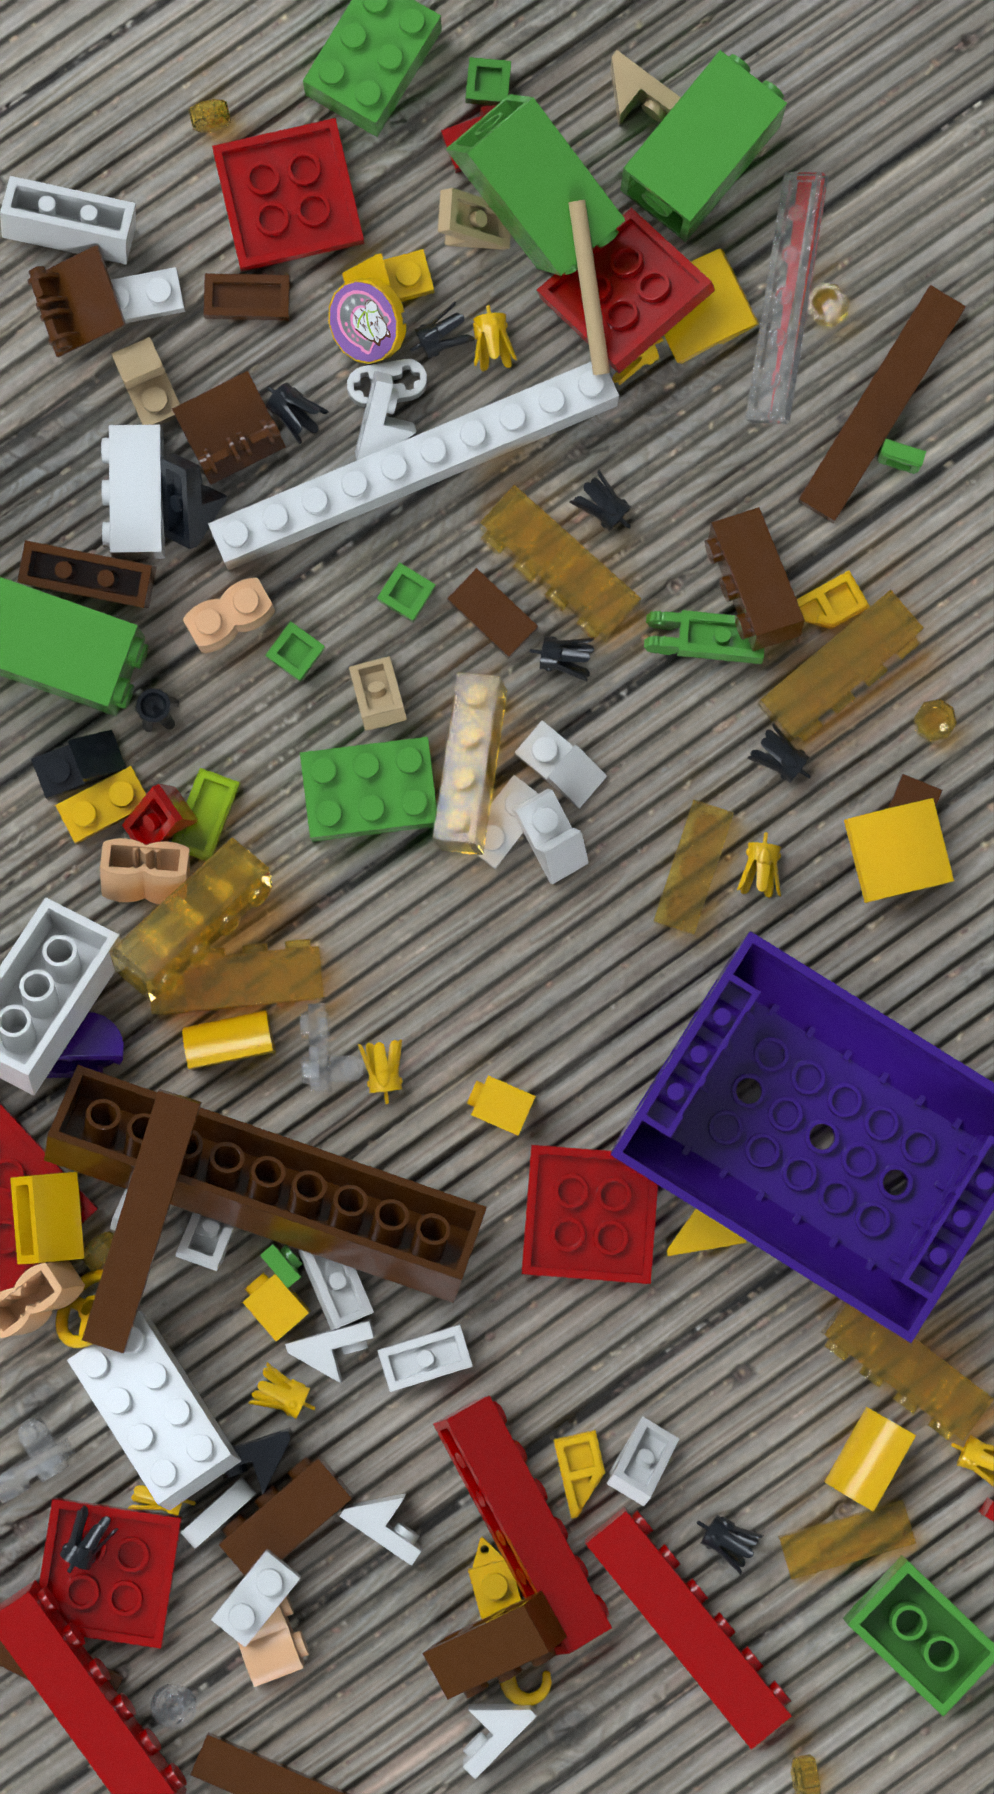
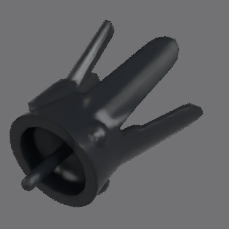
(430, 334)
(288, 405)
(609, 506)
(560, 653)
(154, 706)
(785, 757)
(729, 1541)
(82, 1553)

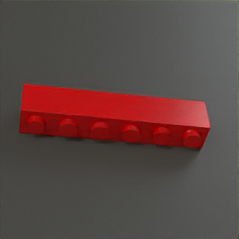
(520, 1519)
(688, 1627)
(82, 1696)

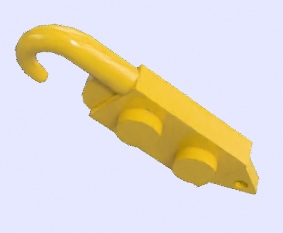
(493, 1591)

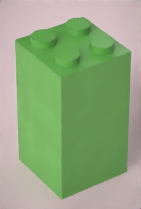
(703, 144)
(529, 178)
(68, 648)

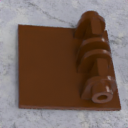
(76, 300)
(229, 427)

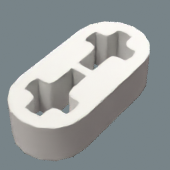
(395, 369)
(218, 1512)

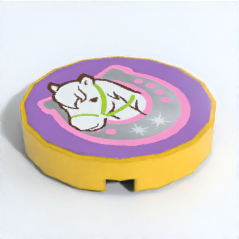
(367, 320)

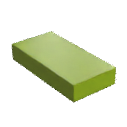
(211, 803)

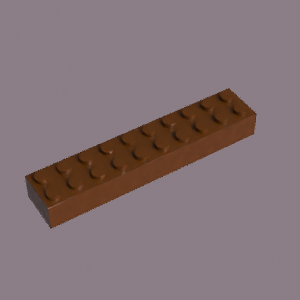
(276, 1187)

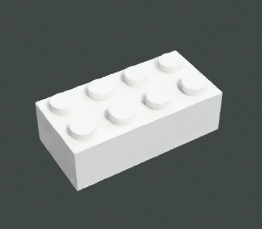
(49, 989)
(156, 1414)

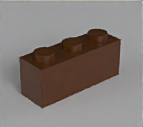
(86, 574)
(754, 579)
(286, 1514)
(496, 1647)

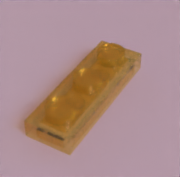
(693, 867)
(846, 1539)

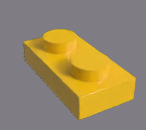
(101, 805)

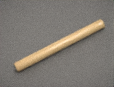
(589, 287)

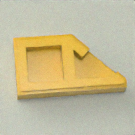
(833, 602)
(701, 1234)
(579, 1467)

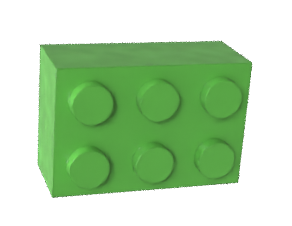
(372, 59)
(369, 789)
(922, 1635)

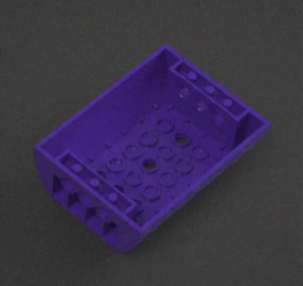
(836, 1065)

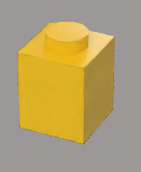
(500, 1104)
(274, 1305)

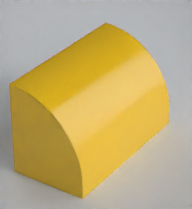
(228, 1040)
(47, 1218)
(870, 1459)

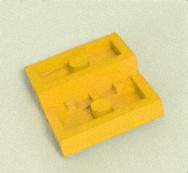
(718, 317)
(898, 850)

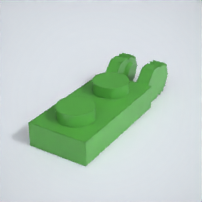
(700, 636)

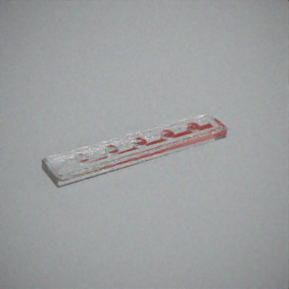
(786, 297)

